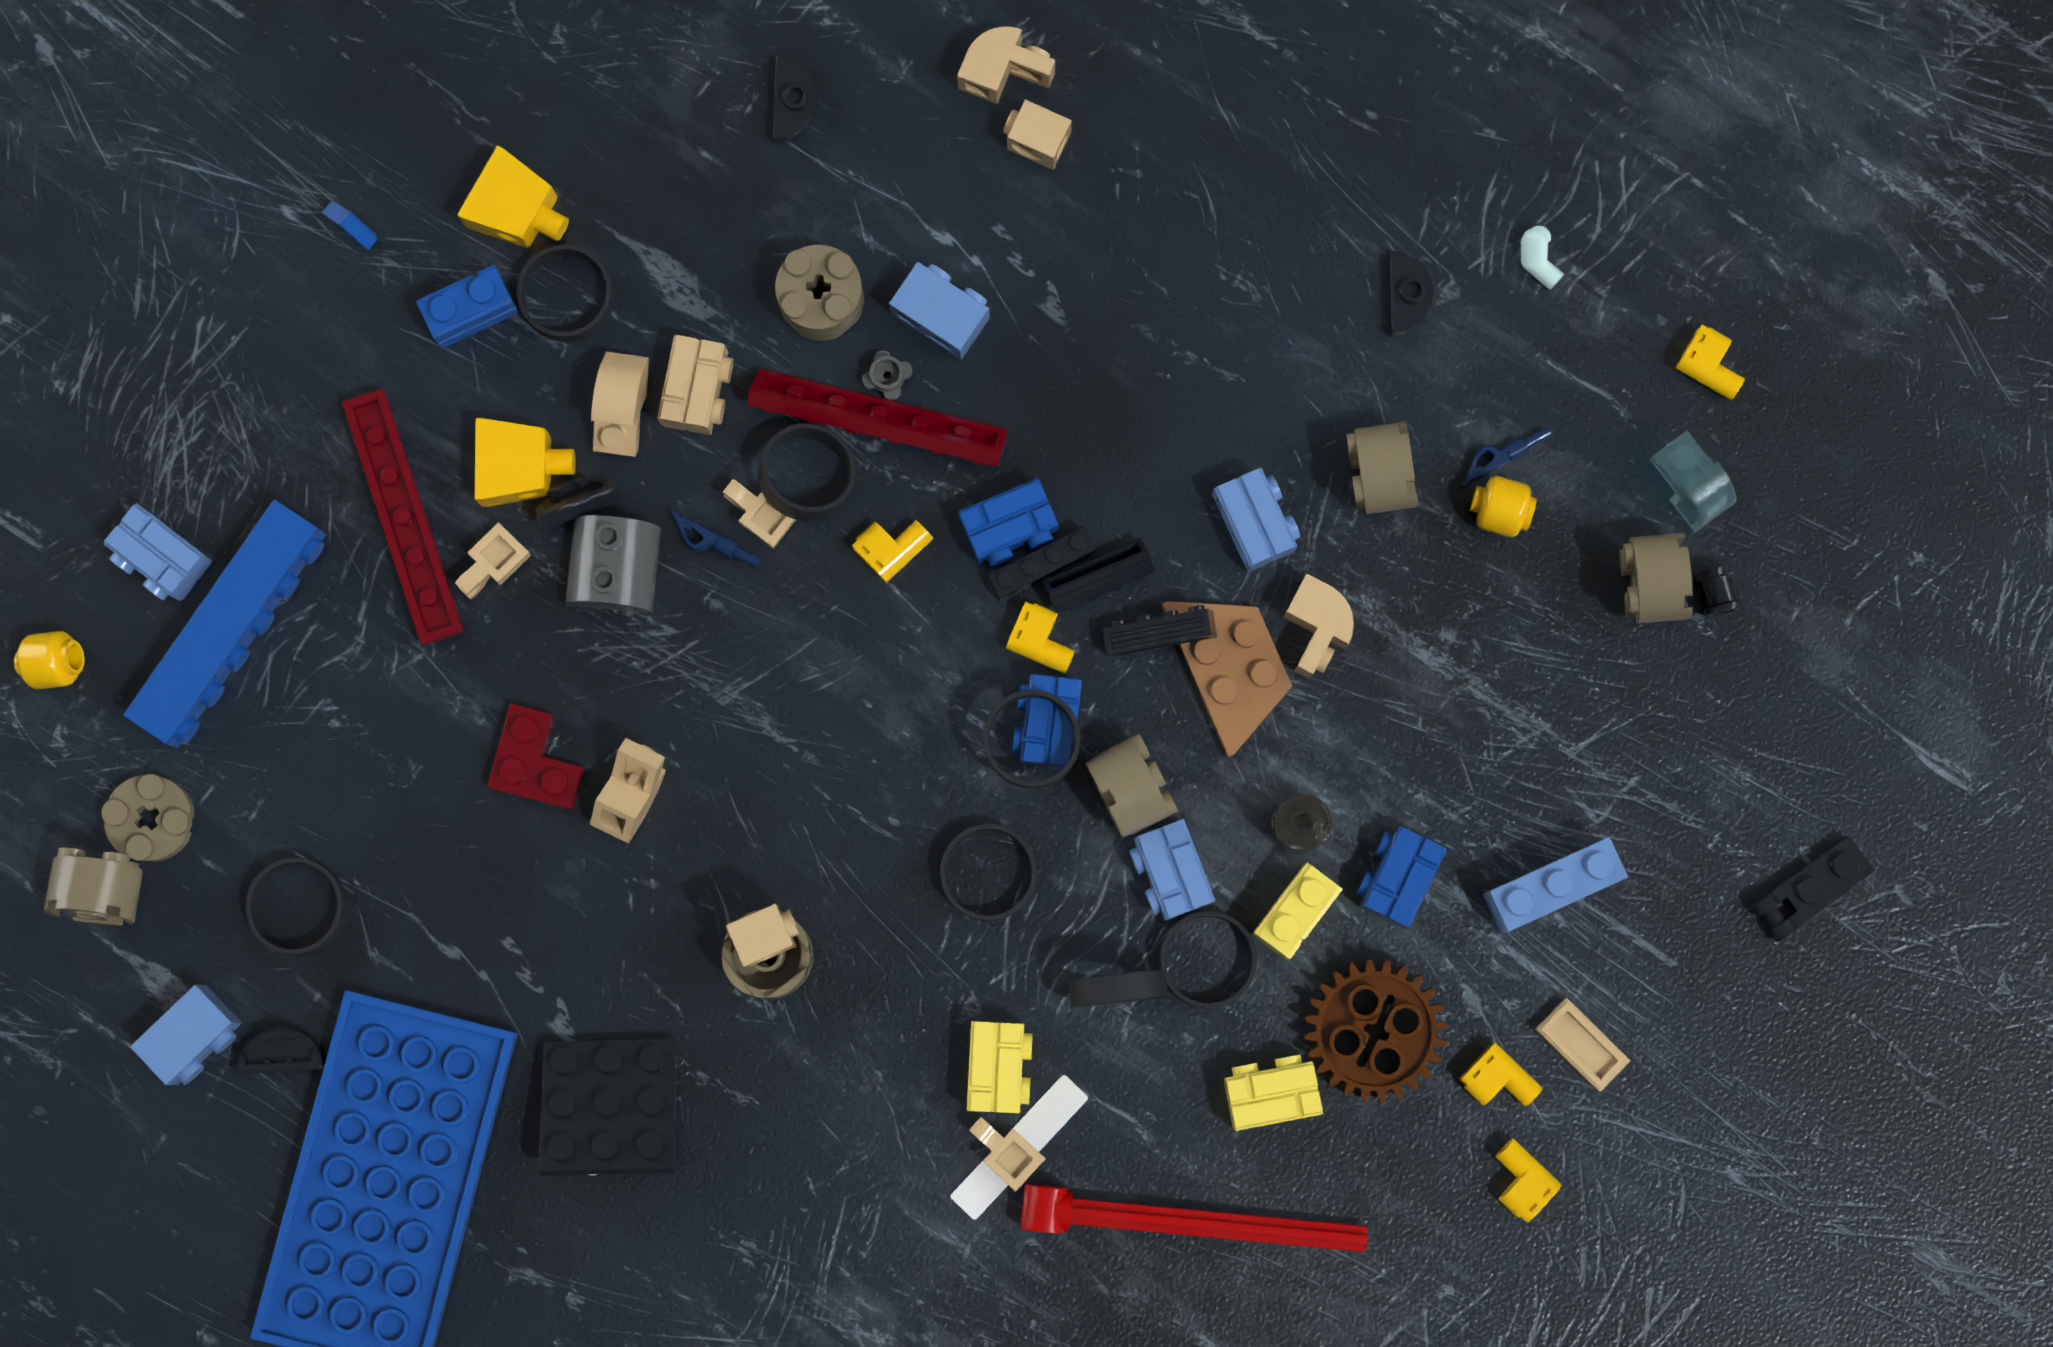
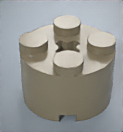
(802, 275)
(1384, 466)
(1657, 578)
(1131, 786)
(94, 888)
(770, 980)

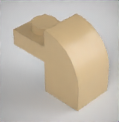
(995, 57)
(618, 402)
(1325, 614)
(629, 790)

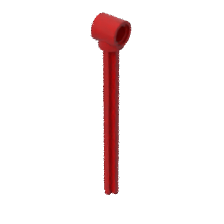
(1054, 1210)

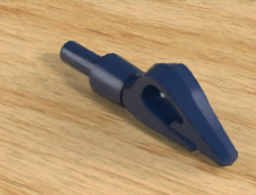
(1500, 457)
(711, 539)

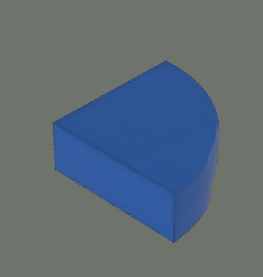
(350, 224)

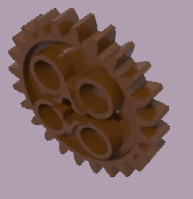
(1413, 1046)

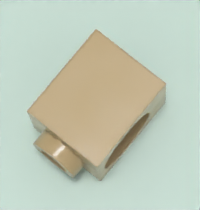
(1037, 133)
(763, 935)

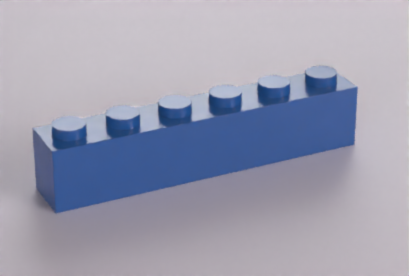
(225, 625)

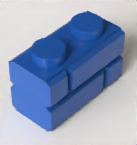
(467, 306)
(1009, 522)
(1047, 730)
(1401, 876)

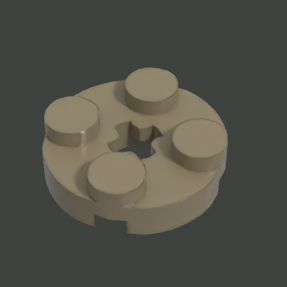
(124, 811)

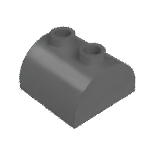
(613, 564)

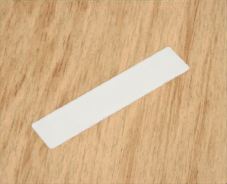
(1037, 1129)

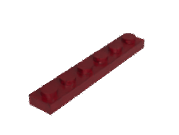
(877, 417)
(403, 517)

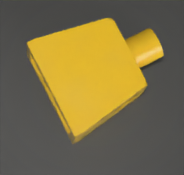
(512, 203)
(515, 462)

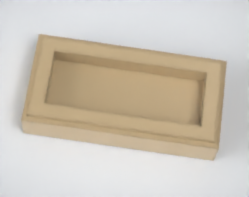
(1582, 1045)

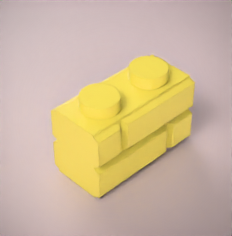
(1296, 911)
(996, 1067)
(1272, 1094)

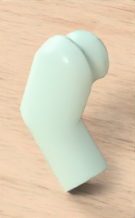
(1535, 256)

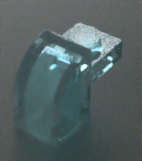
(1700, 486)

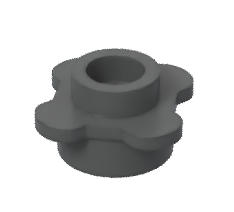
(885, 363)

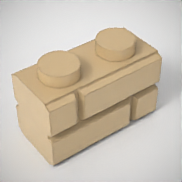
(694, 385)

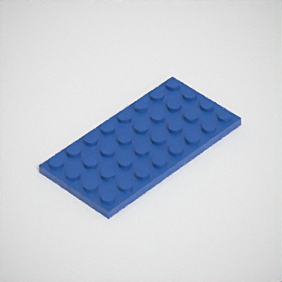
(384, 1178)

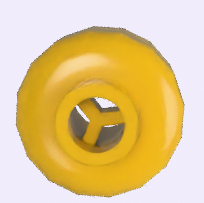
(1503, 506)
(49, 660)

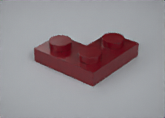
(521, 765)

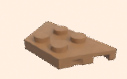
(1236, 672)

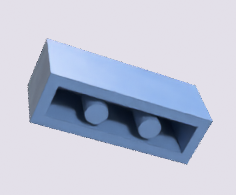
(1555, 885)

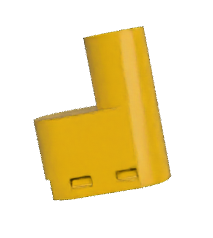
(1703, 359)
(888, 555)
(1031, 638)
(1493, 1071)
(1533, 1184)

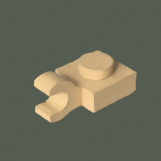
(759, 515)
(496, 557)
(1010, 1155)

